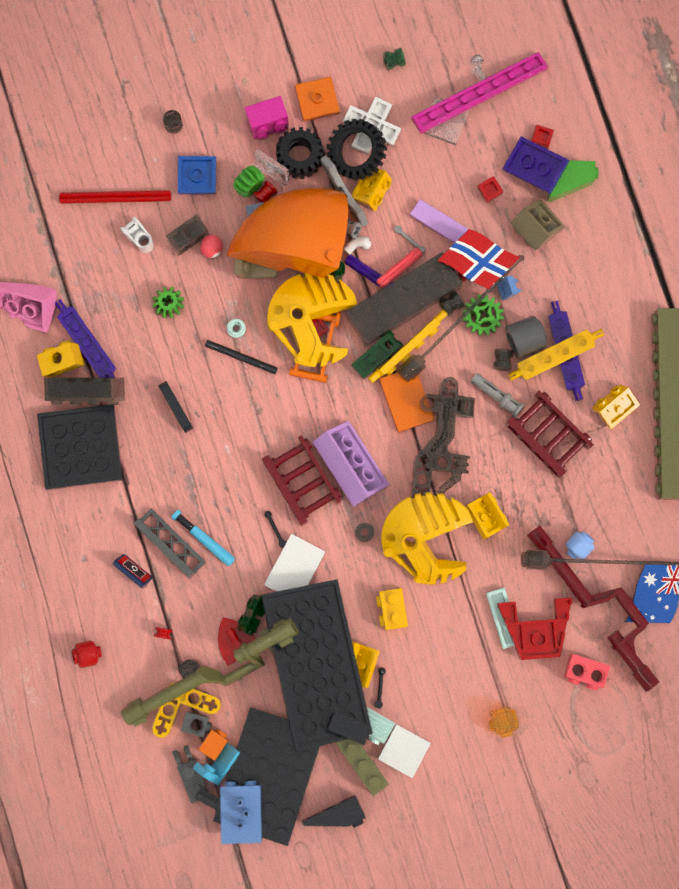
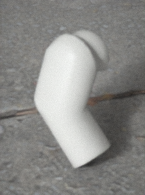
(362, 241)

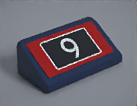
(132, 570)

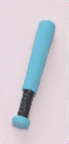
(221, 553)

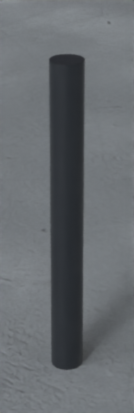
(242, 357)

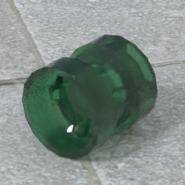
(392, 59)

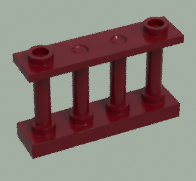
(544, 452)
(283, 480)

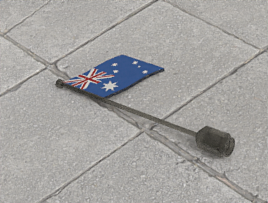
(655, 590)

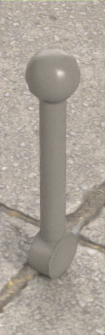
(398, 229)

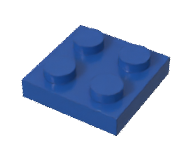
(196, 175)

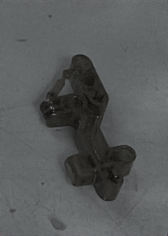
(446, 411)

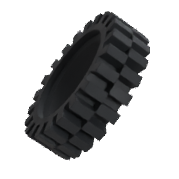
(375, 157)

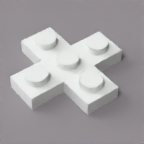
(376, 115)

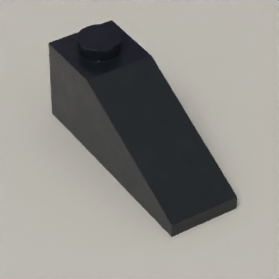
(339, 815)

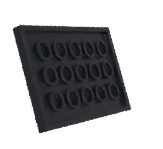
(270, 760)

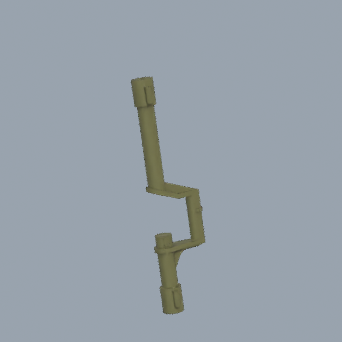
(280, 634)

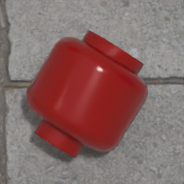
(86, 654)

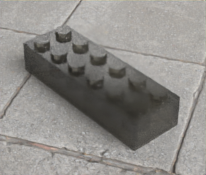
(403, 300)

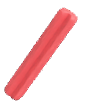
(399, 268)

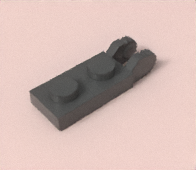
(191, 779)

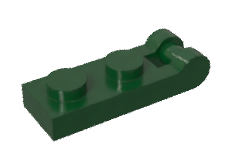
(376, 355)

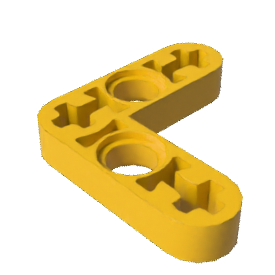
(183, 699)

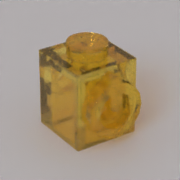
(503, 721)

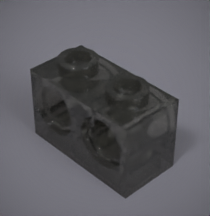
(187, 235)

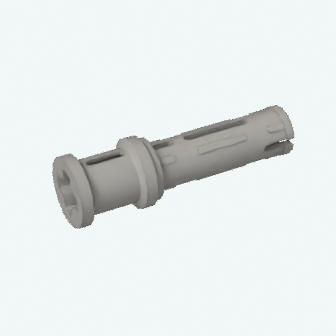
(504, 400)

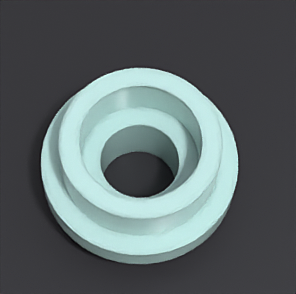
(236, 322)

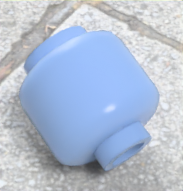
(580, 545)

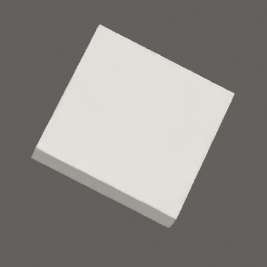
(404, 751)

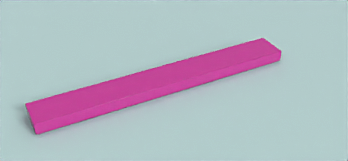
(479, 92)

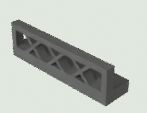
(139, 523)

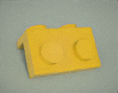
(487, 515)
(366, 661)

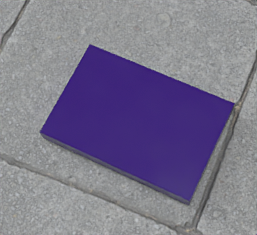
(535, 165)

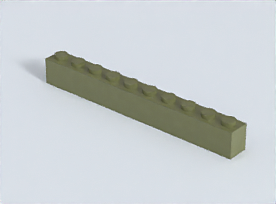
(667, 401)
(359, 760)

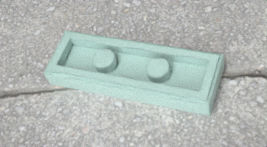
(495, 597)

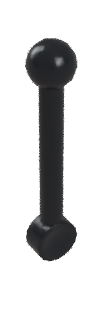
(268, 514)
(378, 703)

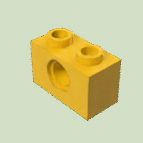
(70, 359)

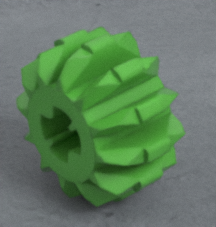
(248, 181)
(164, 297)

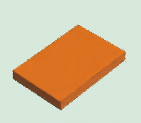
(404, 400)

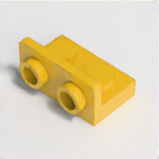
(372, 189)
(616, 405)
(392, 608)

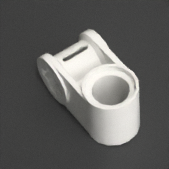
(136, 233)

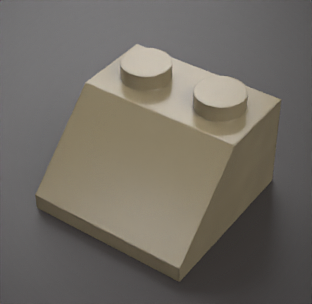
(537, 224)

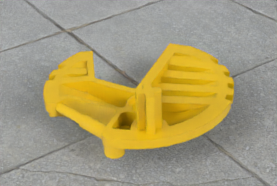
(314, 299)
(423, 520)

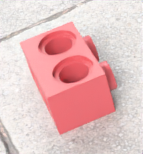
(587, 667)

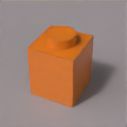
(214, 743)

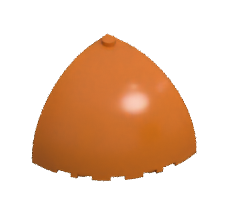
(295, 231)

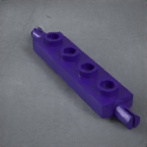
(84, 338)
(571, 368)

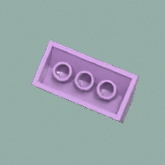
(350, 463)

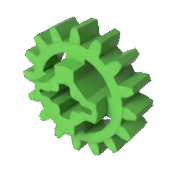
(489, 319)

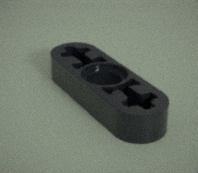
(175, 406)

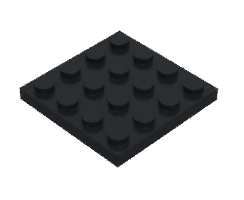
(79, 447)

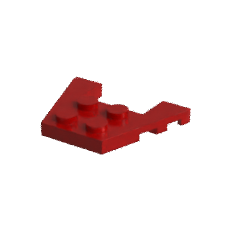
(540, 637)

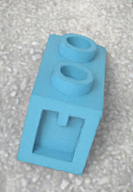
(221, 765)

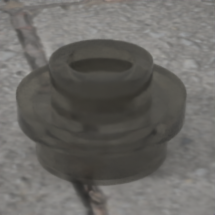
(360, 537)

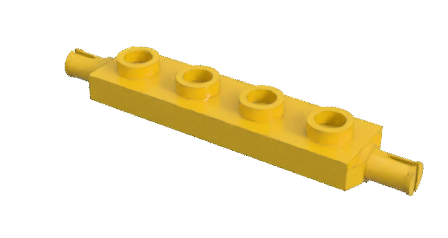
(403, 353)
(556, 354)

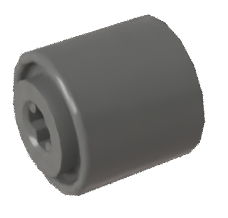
(526, 336)

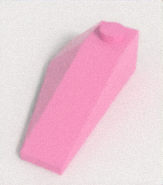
(29, 303)

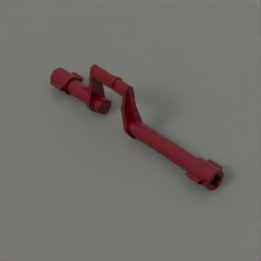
(623, 645)

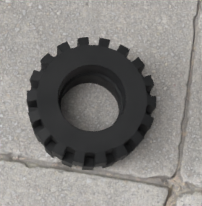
(300, 138)

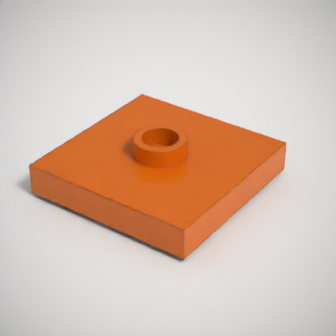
(317, 99)

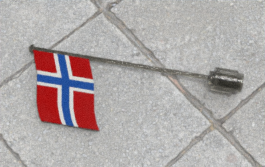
(479, 262)

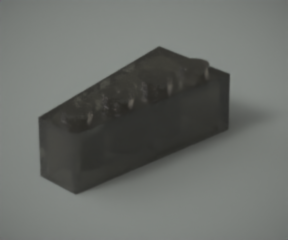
(84, 389)

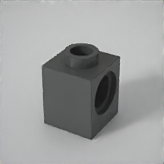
(187, 724)

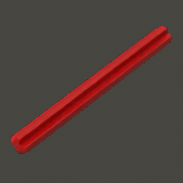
(115, 196)

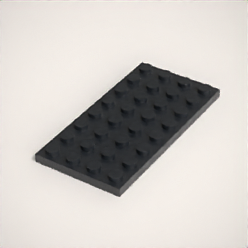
(319, 666)

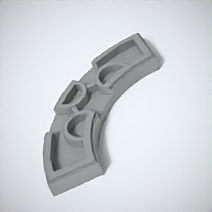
(333, 174)

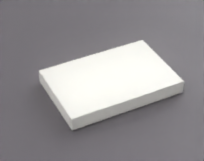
(295, 565)

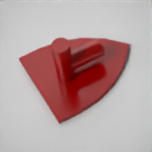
(230, 639)

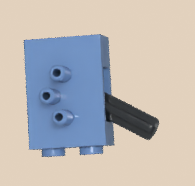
(239, 811)

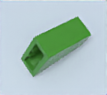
(574, 178)

